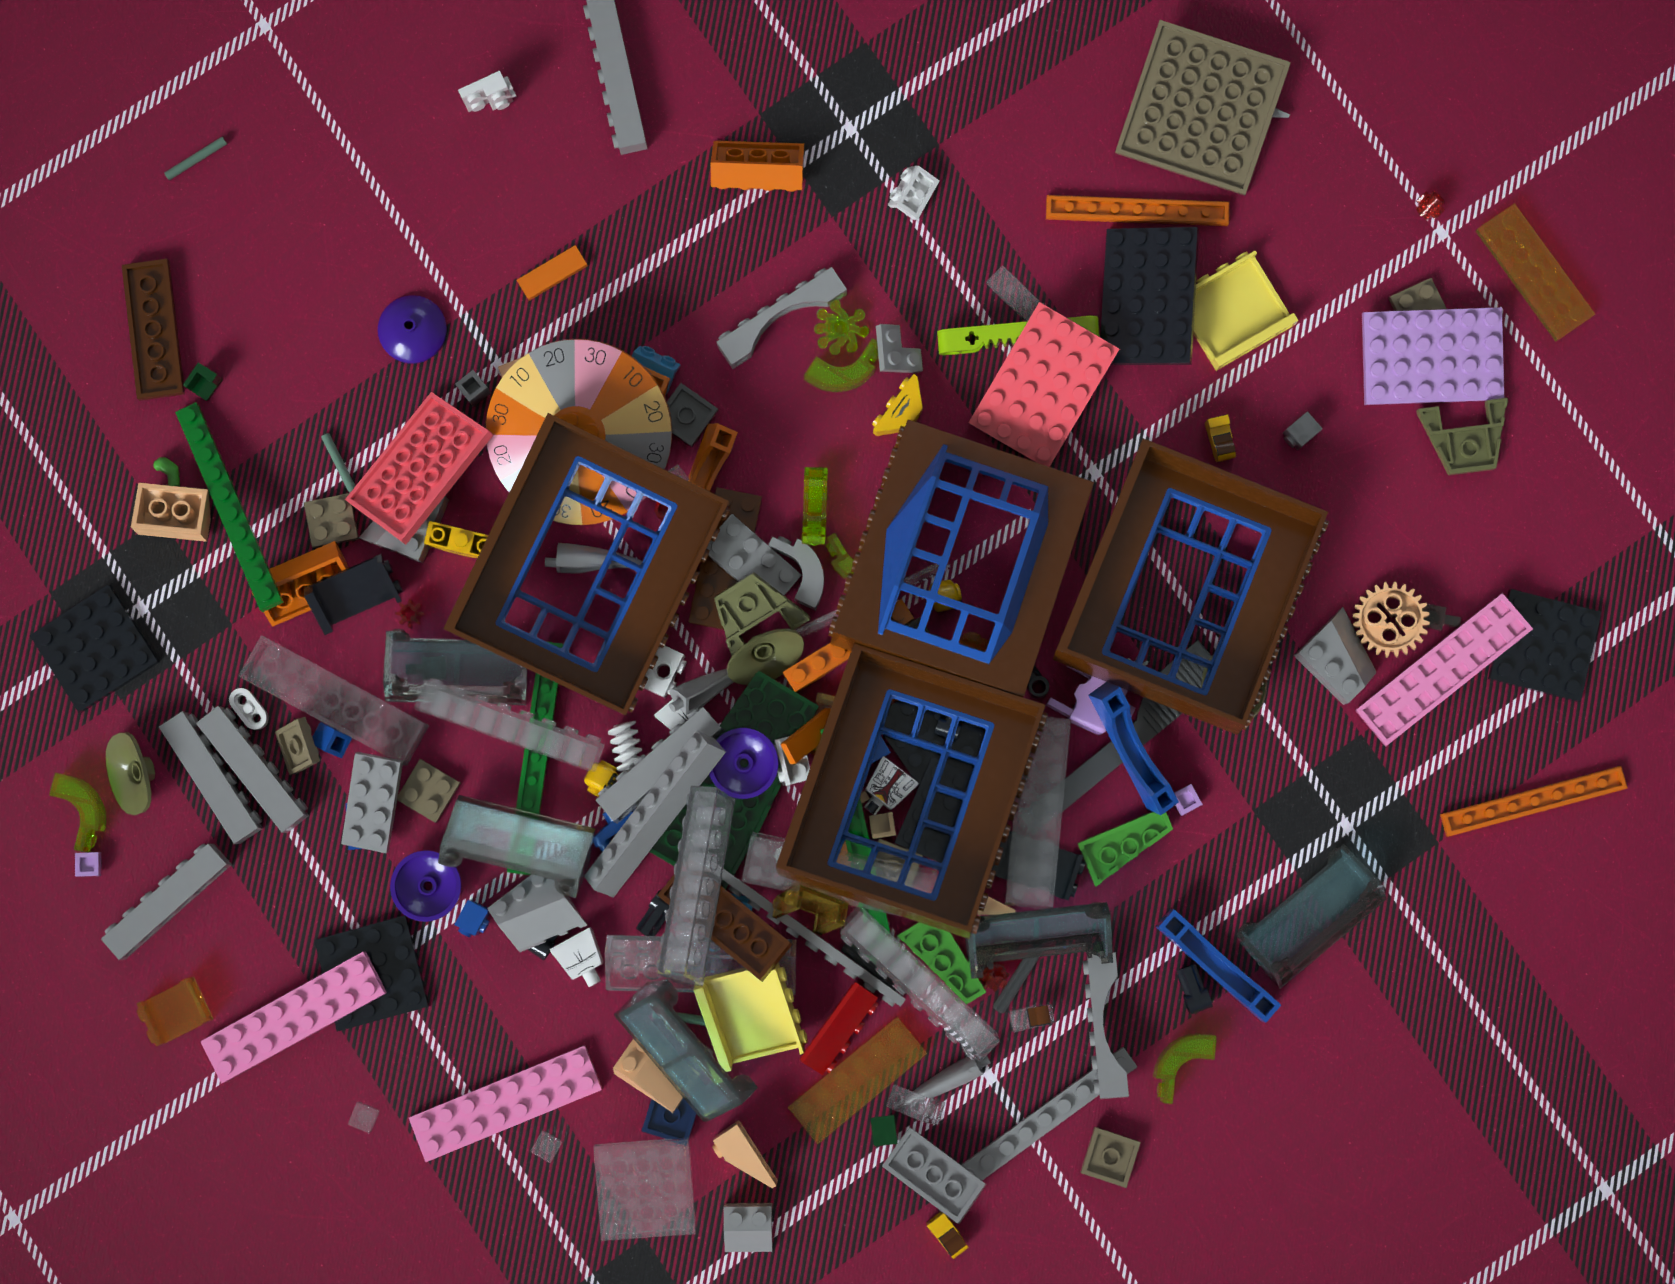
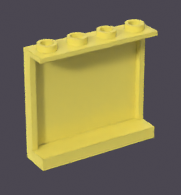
(1237, 311)
(749, 1015)

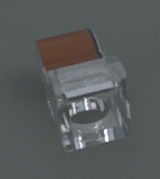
(1031, 1017)

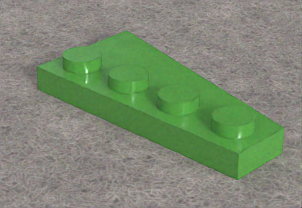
(1115, 847)
(944, 958)

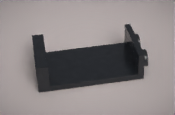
(352, 592)
(1067, 869)

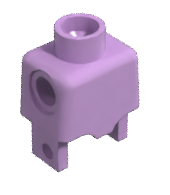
(1083, 712)

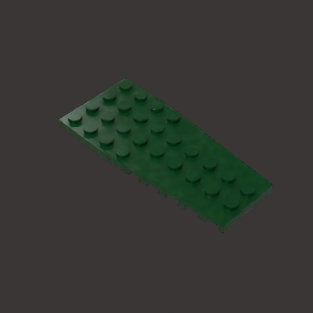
(776, 714)

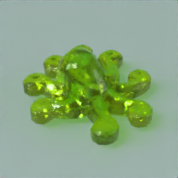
(839, 327)

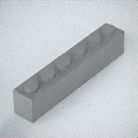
(253, 769)
(211, 777)
(635, 784)
(165, 901)

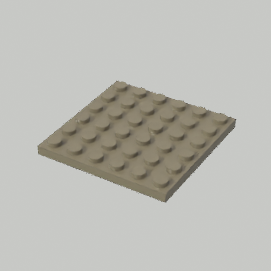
(1202, 107)

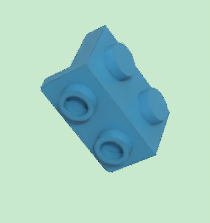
(661, 364)

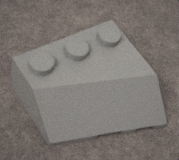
(415, 548)
(1338, 658)
(535, 913)

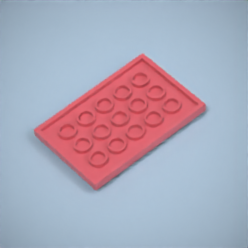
(1043, 385)
(419, 467)

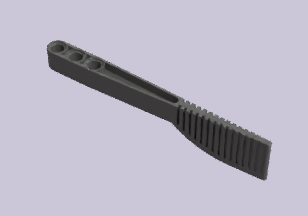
(1149, 721)

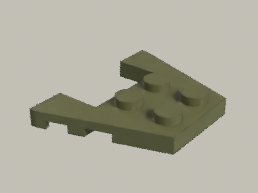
(1466, 447)
(750, 603)

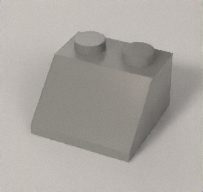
(748, 1227)

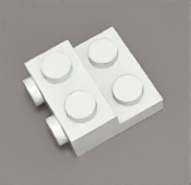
(491, 89)

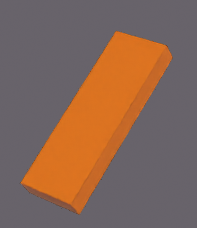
(552, 273)
(805, 738)

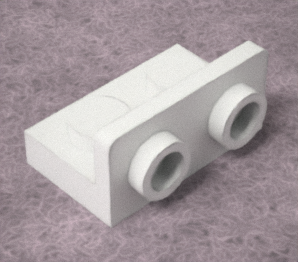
(913, 191)
(789, 772)

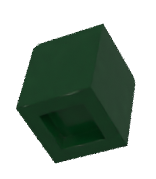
(202, 382)
(884, 1130)

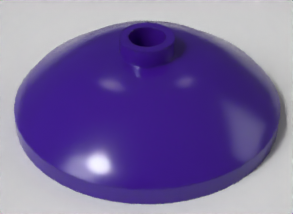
(422, 339)
(750, 780)
(409, 889)

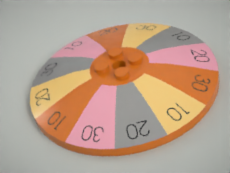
(593, 390)

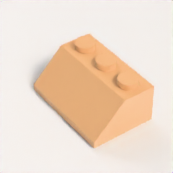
(171, 512)

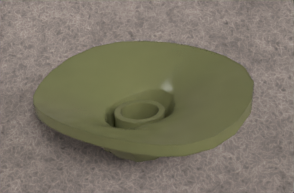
(766, 653)
(129, 773)

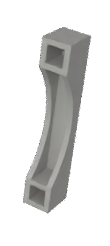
(820, 291)
(1111, 1076)

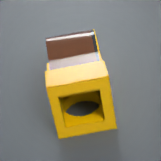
(1220, 438)
(947, 1234)

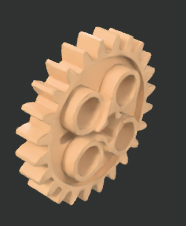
(1373, 632)

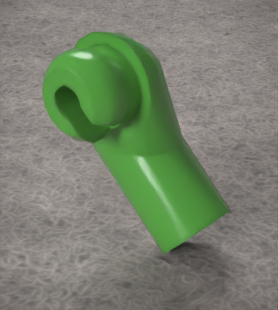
(170, 469)

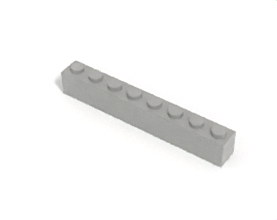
(615, 75)
(654, 814)

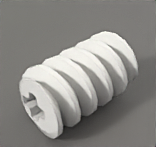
(626, 745)

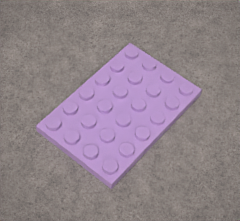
(1432, 356)

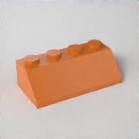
(757, 165)
(299, 573)

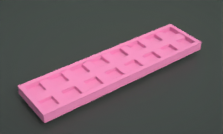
(1444, 669)
(293, 1017)
(505, 1103)

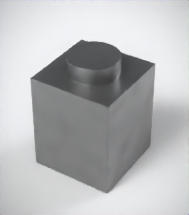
(473, 388)
(1301, 431)

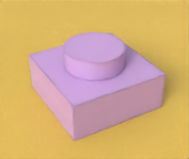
(1187, 800)
(88, 864)

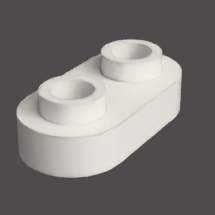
(249, 709)

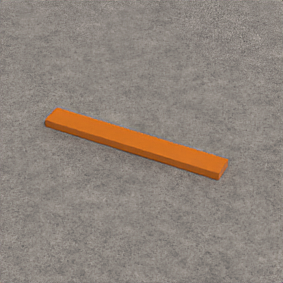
(1137, 210)
(1533, 801)

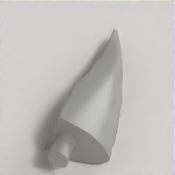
(582, 559)
(698, 691)
(953, 1077)

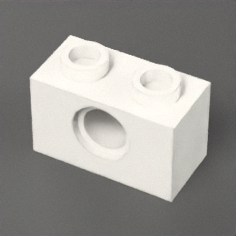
(669, 658)

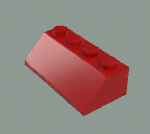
(838, 1028)

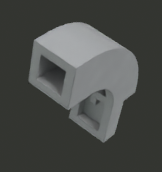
(812, 583)

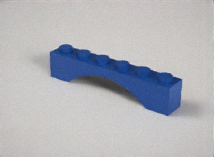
(1116, 717)
(1218, 966)

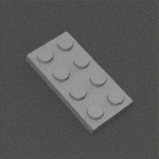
(743, 552)
(372, 802)
(934, 1175)

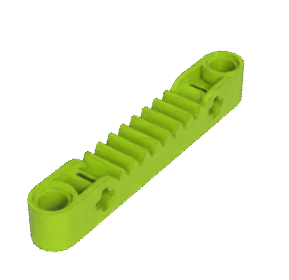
(954, 341)

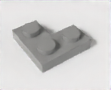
(892, 355)

